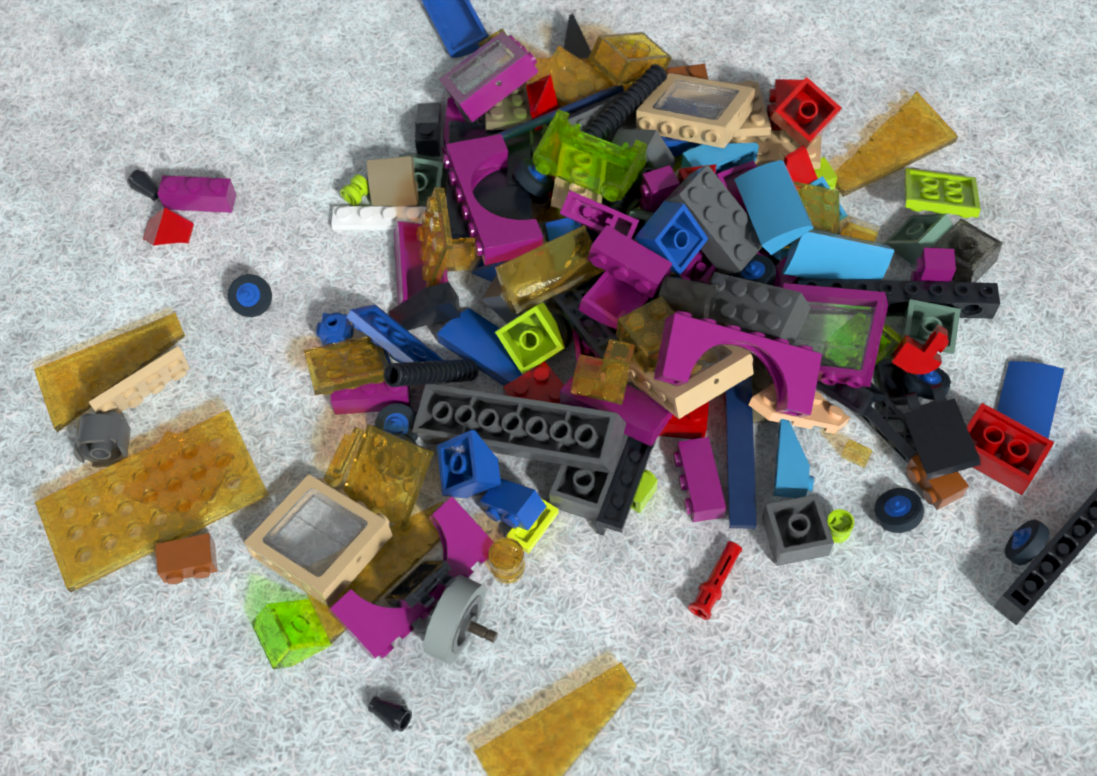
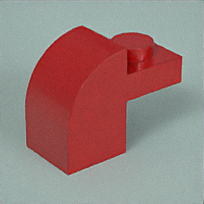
(919, 357)

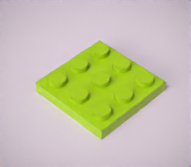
(941, 193)

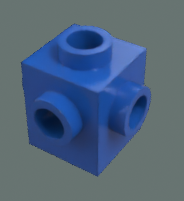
(334, 328)

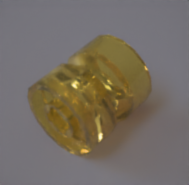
(506, 560)

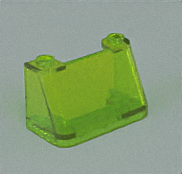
(588, 159)

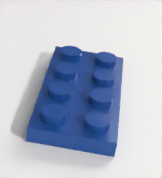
(390, 335)

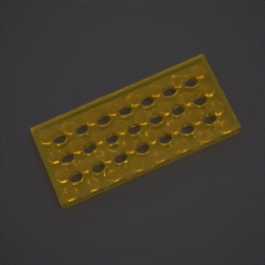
(126, 472)

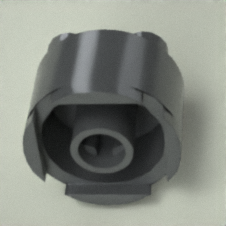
(102, 439)

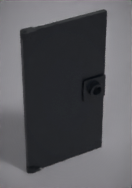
(499, 190)

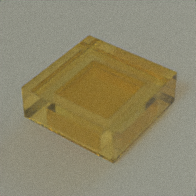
(856, 453)

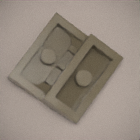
(392, 182)

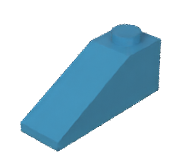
(725, 158)
(792, 466)

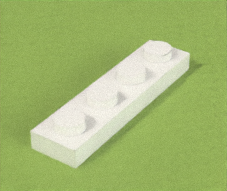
(374, 217)

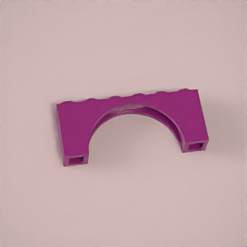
(496, 237)
(791, 367)
(378, 626)

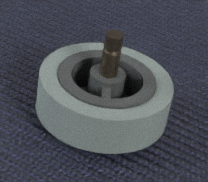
(456, 619)

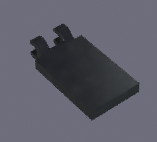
(940, 435)
(420, 583)

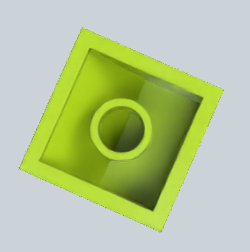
(531, 338)

